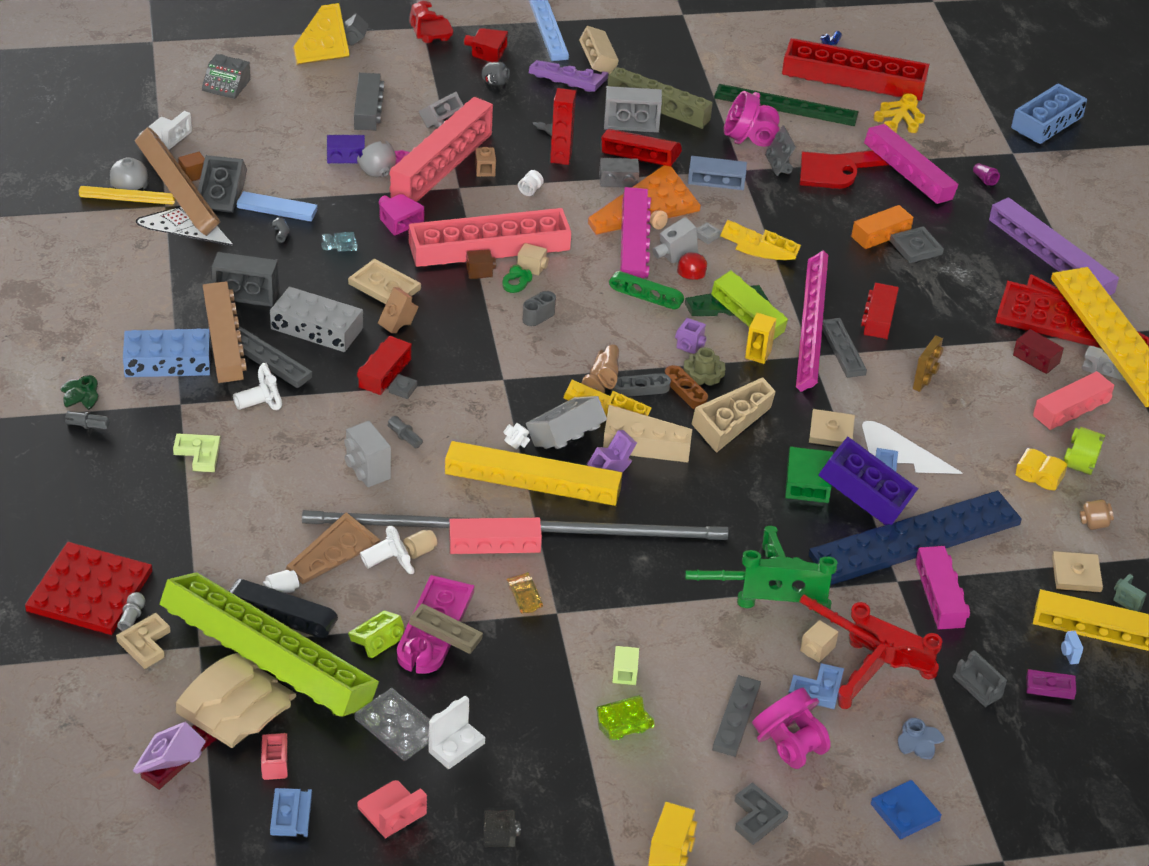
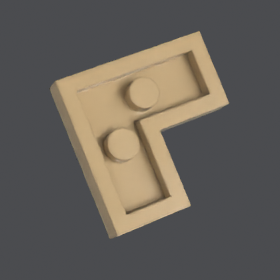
(141, 638)

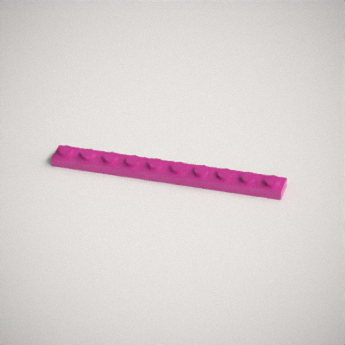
(812, 322)

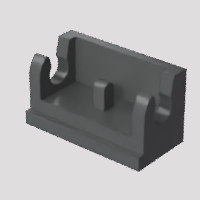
(980, 679)

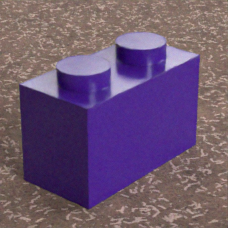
(344, 148)

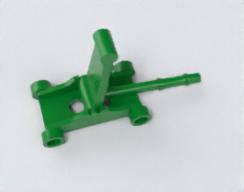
(778, 568)

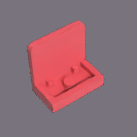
(393, 807)

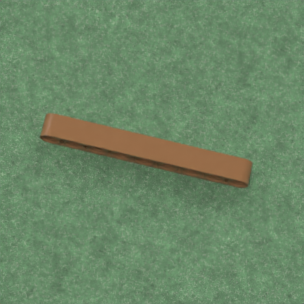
(177, 181)

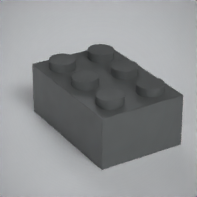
(251, 278)

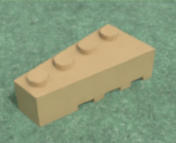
(732, 413)
(653, 436)

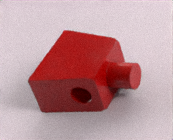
(488, 44)

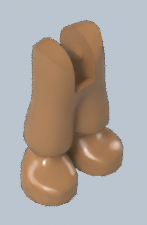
(604, 370)

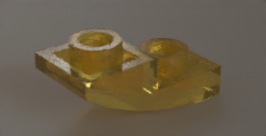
(525, 593)

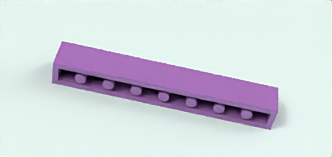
(1047, 242)

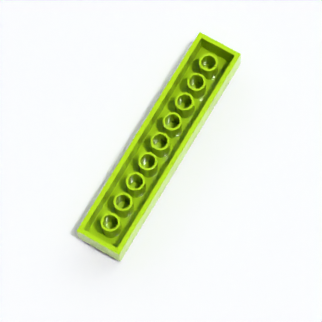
(269, 643)

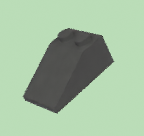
(222, 182)

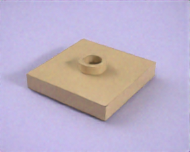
(830, 427)
(1077, 571)

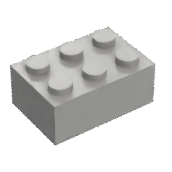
(632, 109)
(566, 422)

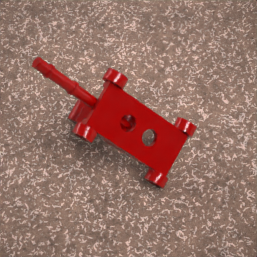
(886, 641)

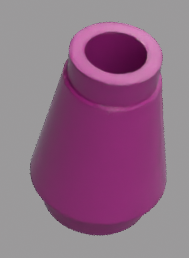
(987, 174)

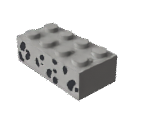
(316, 319)

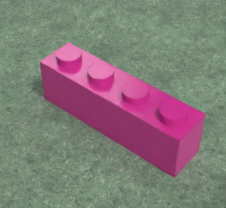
(942, 587)

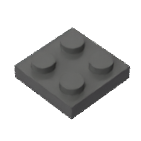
(916, 244)

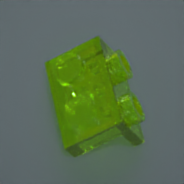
(623, 718)

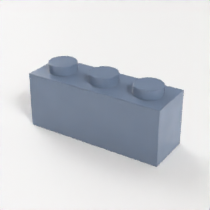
(717, 173)

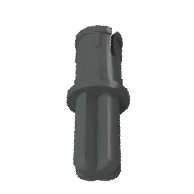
(87, 420)
(404, 431)

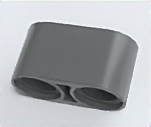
(539, 308)

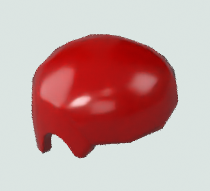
(692, 266)

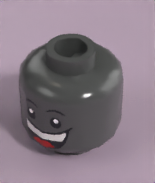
(495, 73)

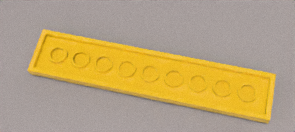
(1107, 326)

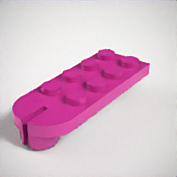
(422, 648)

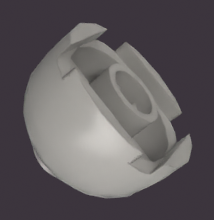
(377, 159)
(129, 174)

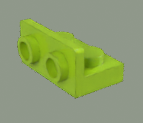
(378, 633)

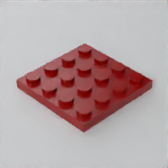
(88, 587)

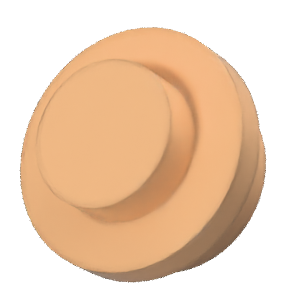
(658, 219)

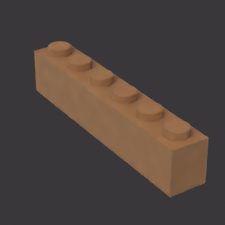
(223, 332)

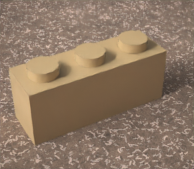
(598, 50)

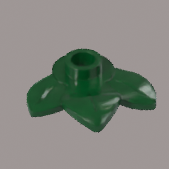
(78, 391)

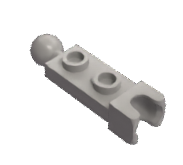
(1099, 361)

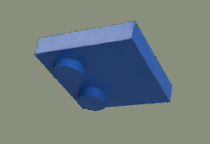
(906, 809)

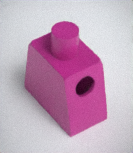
(400, 212)

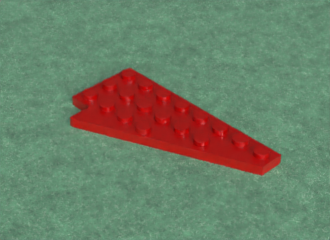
(1045, 311)

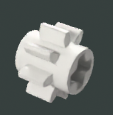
(516, 435)

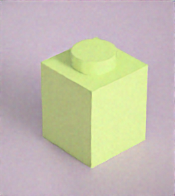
(625, 665)

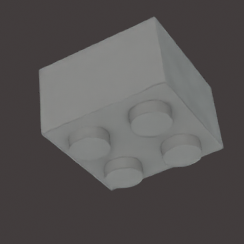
(368, 454)

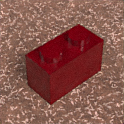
(1038, 351)

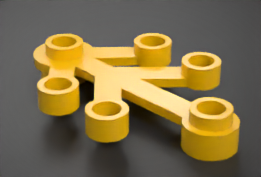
(907, 102)

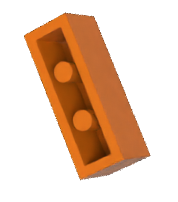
(880, 226)

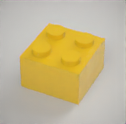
(673, 836)

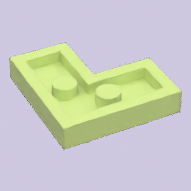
(202, 447)

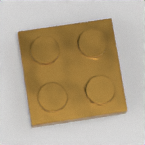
(928, 363)

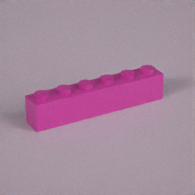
(911, 163)
(635, 232)

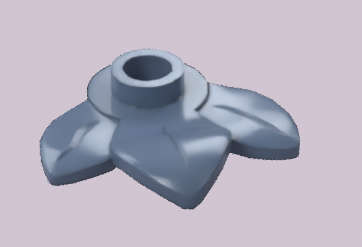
(919, 738)

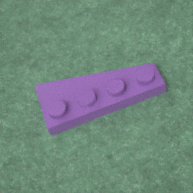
(584, 79)

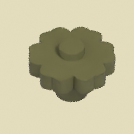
(704, 367)

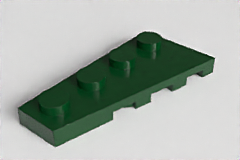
(709, 306)

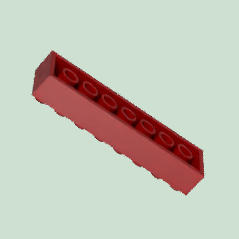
(855, 69)

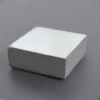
(708, 233)

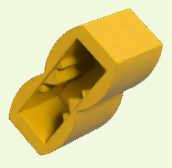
(1041, 469)

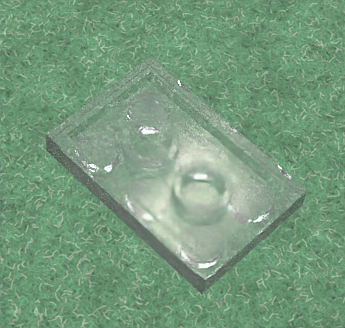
(395, 723)

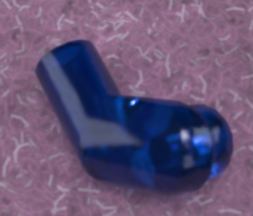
(831, 40)

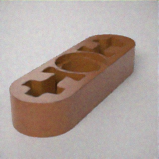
(695, 395)

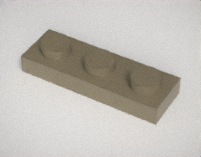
(446, 628)

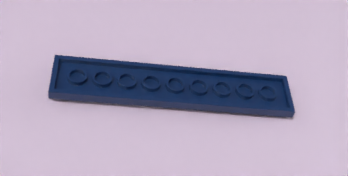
(902, 539)

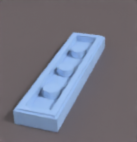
(277, 206)

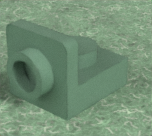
(1128, 595)

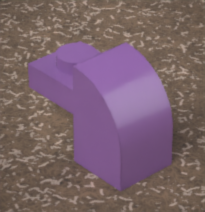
(616, 455)

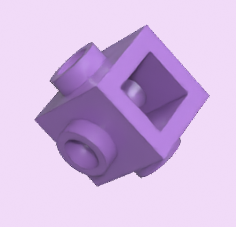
(688, 339)

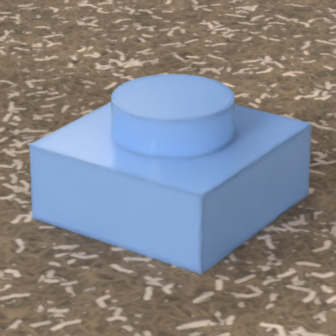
(1072, 647)

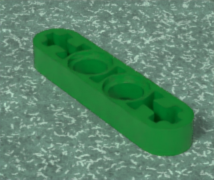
(624, 283)

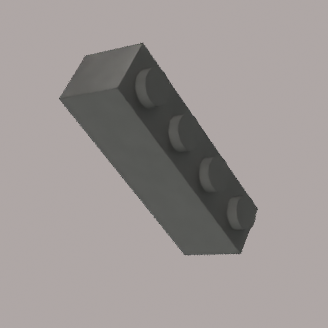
(368, 101)

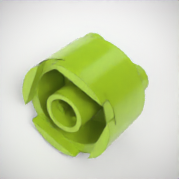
(1085, 450)

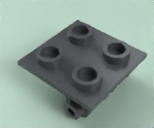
(780, 152)

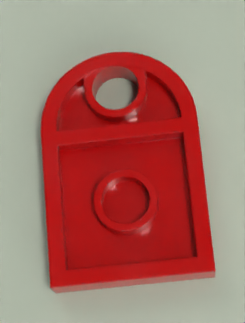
(826, 170)

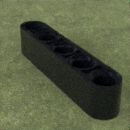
(287, 609)

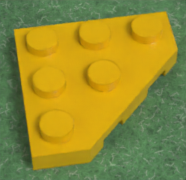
(323, 37)

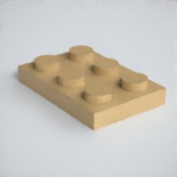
(379, 279)

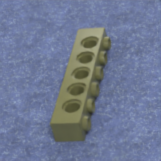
(675, 102)

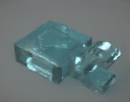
(342, 241)

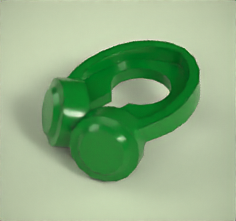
(516, 271)

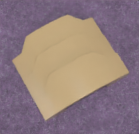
(233, 699)

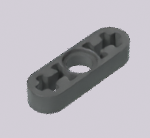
(624, 382)

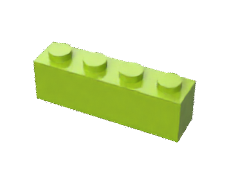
(745, 301)

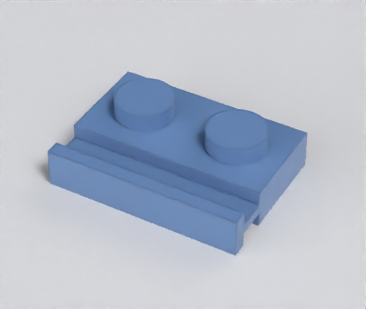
(291, 812)

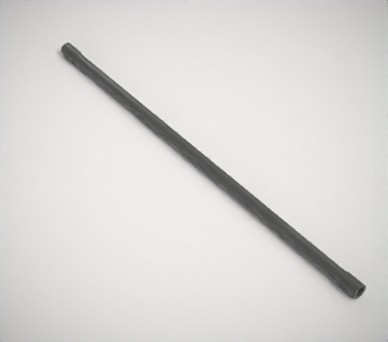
(708, 532)

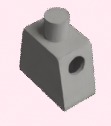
(677, 241)

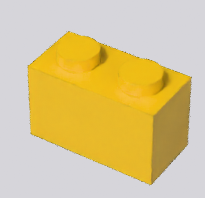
(760, 338)

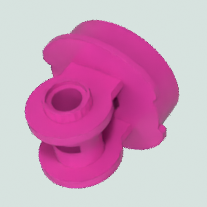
(751, 120)
(782, 714)

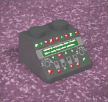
(226, 76)

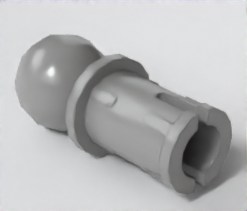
(131, 610)

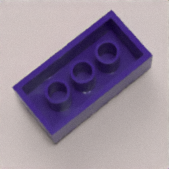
(868, 481)

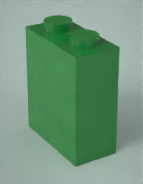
(803, 477)

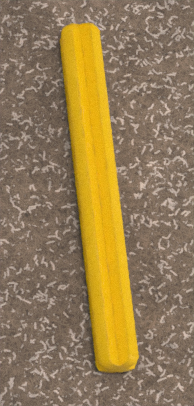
(126, 195)

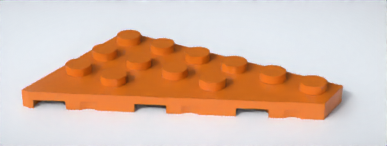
(666, 194)

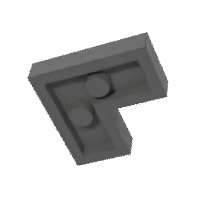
(763, 813)

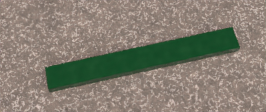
(793, 105)

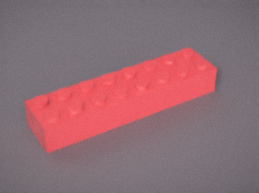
(442, 150)
(503, 234)

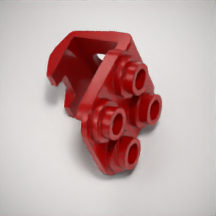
(428, 24)

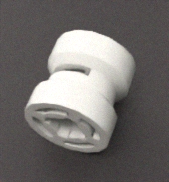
(530, 183)

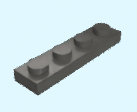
(736, 716)

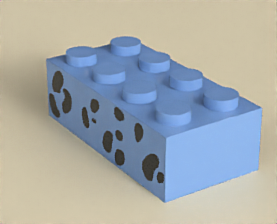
(1049, 113)
(166, 352)

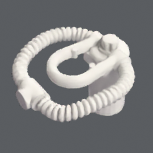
(260, 393)
(387, 548)

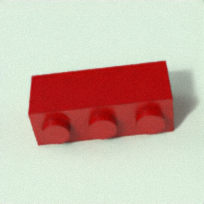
(879, 310)
(384, 365)

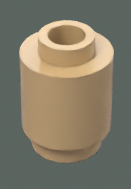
(420, 543)

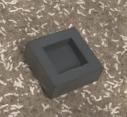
(403, 386)

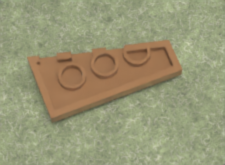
(332, 548)

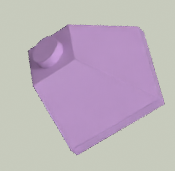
(171, 749)

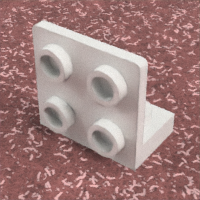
(172, 130)
(451, 734)

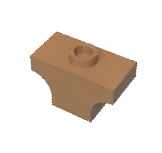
(397, 311)

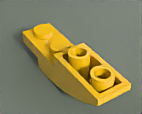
(764, 246)
(578, 389)

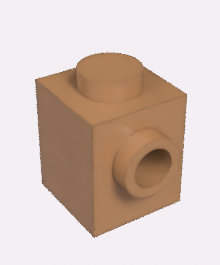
(485, 161)

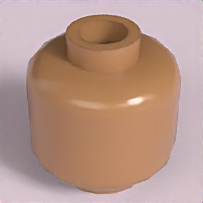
(1096, 514)

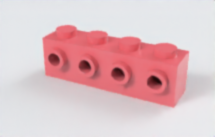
(1073, 400)
(495, 535)

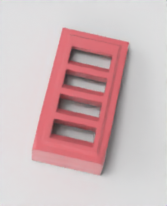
(274, 758)

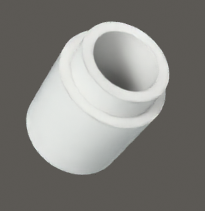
(283, 581)

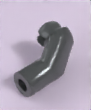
(283, 228)

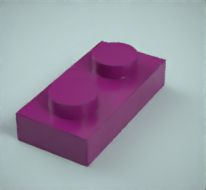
(1051, 684)

